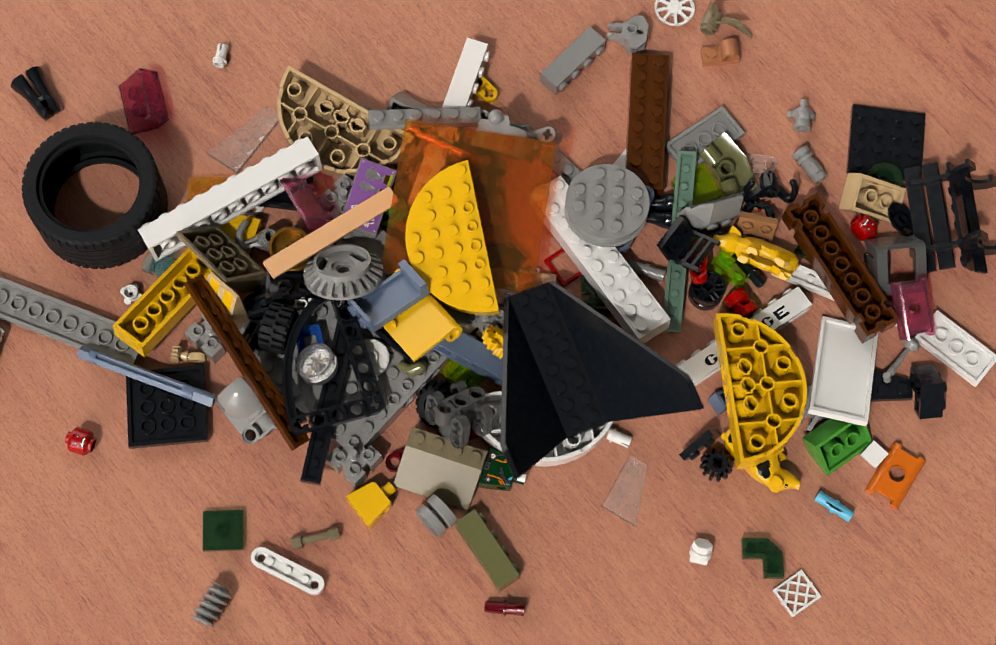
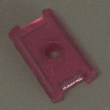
(922, 319)

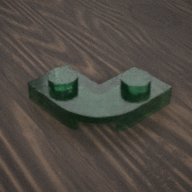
(767, 551)

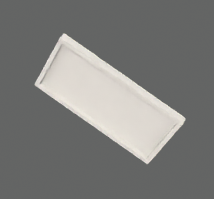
(842, 373)

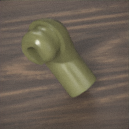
(413, 369)

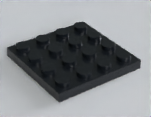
(884, 136)
(163, 417)

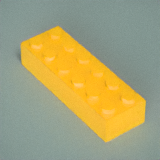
(160, 305)

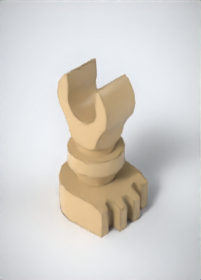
(177, 355)

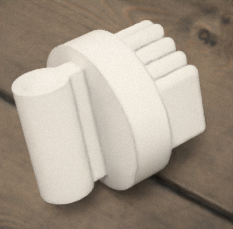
(700, 551)

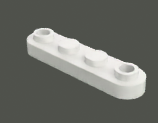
(287, 571)

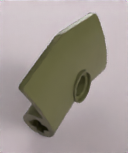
(726, 154)

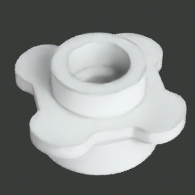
(125, 291)

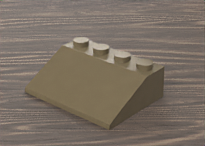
(223, 257)
(437, 468)

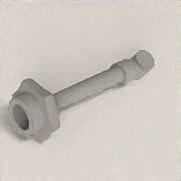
(909, 345)

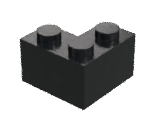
(929, 391)

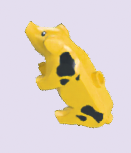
(767, 472)

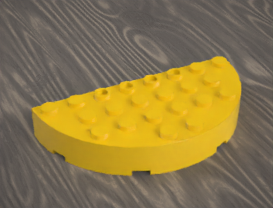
(449, 243)
(761, 387)

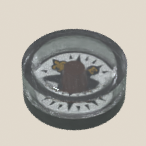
(317, 364)

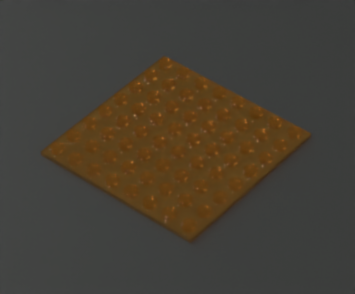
(509, 184)

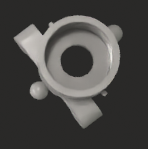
(498, 123)

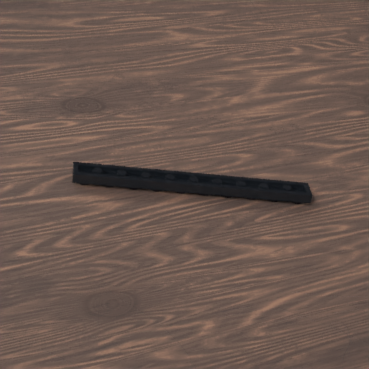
(329, 396)

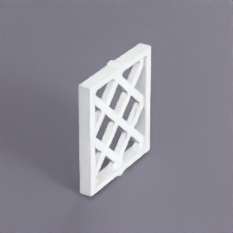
(805, 605)

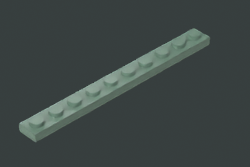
(676, 273)

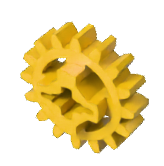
(494, 340)

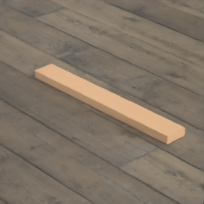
(329, 233)

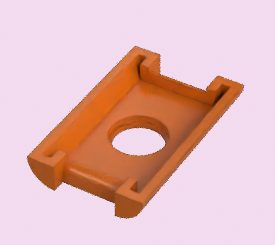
(885, 485)

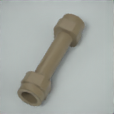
(298, 541)

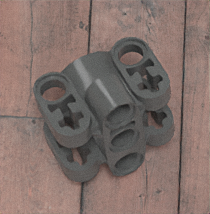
(459, 412)

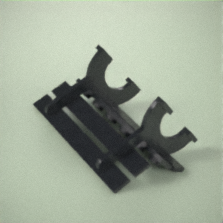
(963, 207)

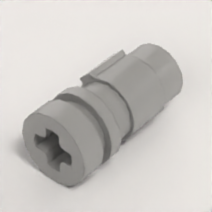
(809, 164)

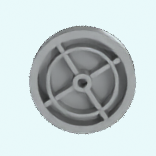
(606, 205)

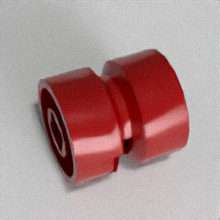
(740, 303)

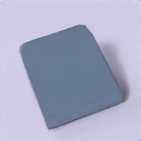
(718, 402)

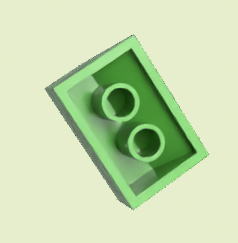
(836, 443)

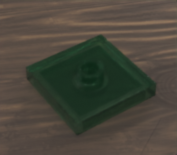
(223, 530)

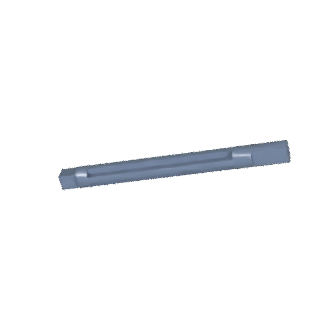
(147, 376)

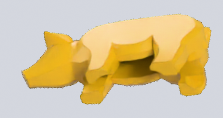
(759, 253)

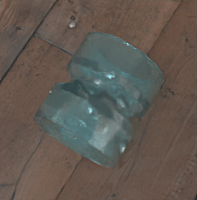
(159, 267)

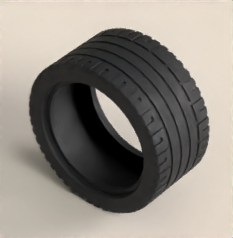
(72, 151)

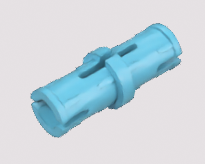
(845, 512)

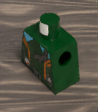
(497, 474)

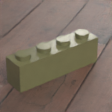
(487, 550)

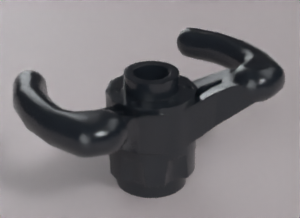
(770, 188)

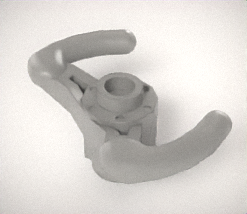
(260, 241)

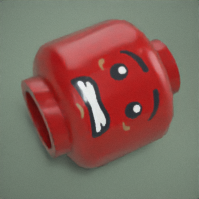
(863, 227)
(80, 441)

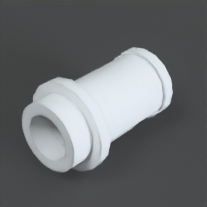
(220, 58)
(618, 437)

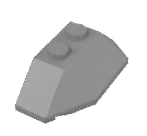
(713, 213)

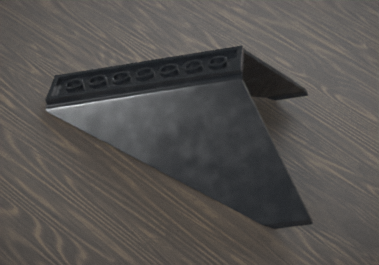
(574, 373)

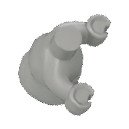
(802, 117)

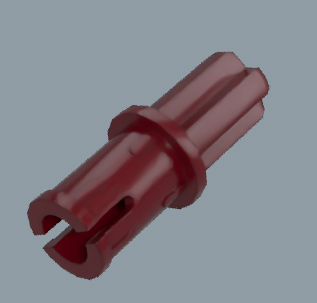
(504, 608)

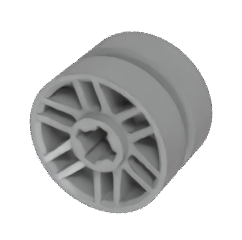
(435, 516)

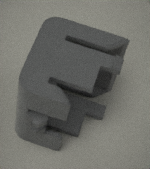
(878, 263)

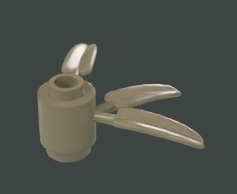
(714, 17)

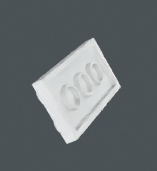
(957, 349)

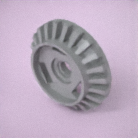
(362, 273)

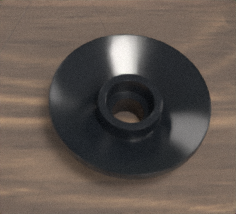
(900, 219)

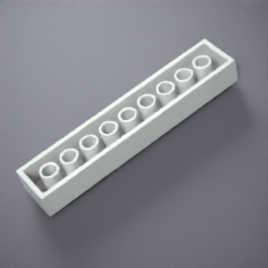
(231, 197)
(606, 273)

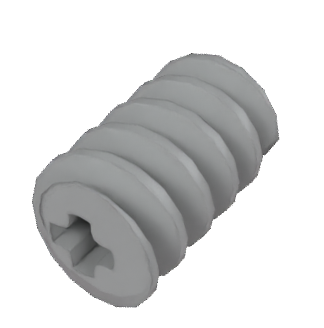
(212, 604)

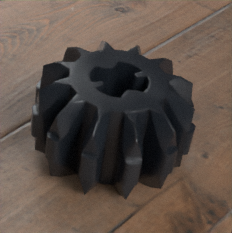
(707, 465)

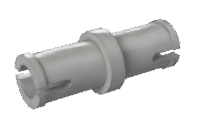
(647, 270)

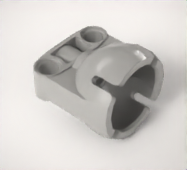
(245, 411)

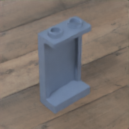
(389, 298)

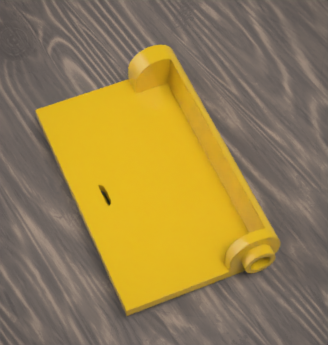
(423, 327)

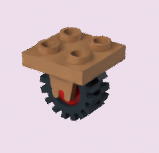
(757, 221)

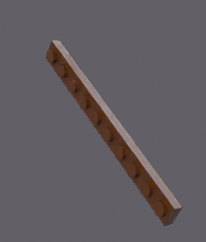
(244, 358)

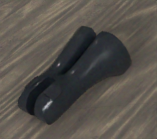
(46, 98)
(664, 207)

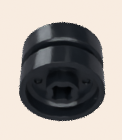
(708, 294)

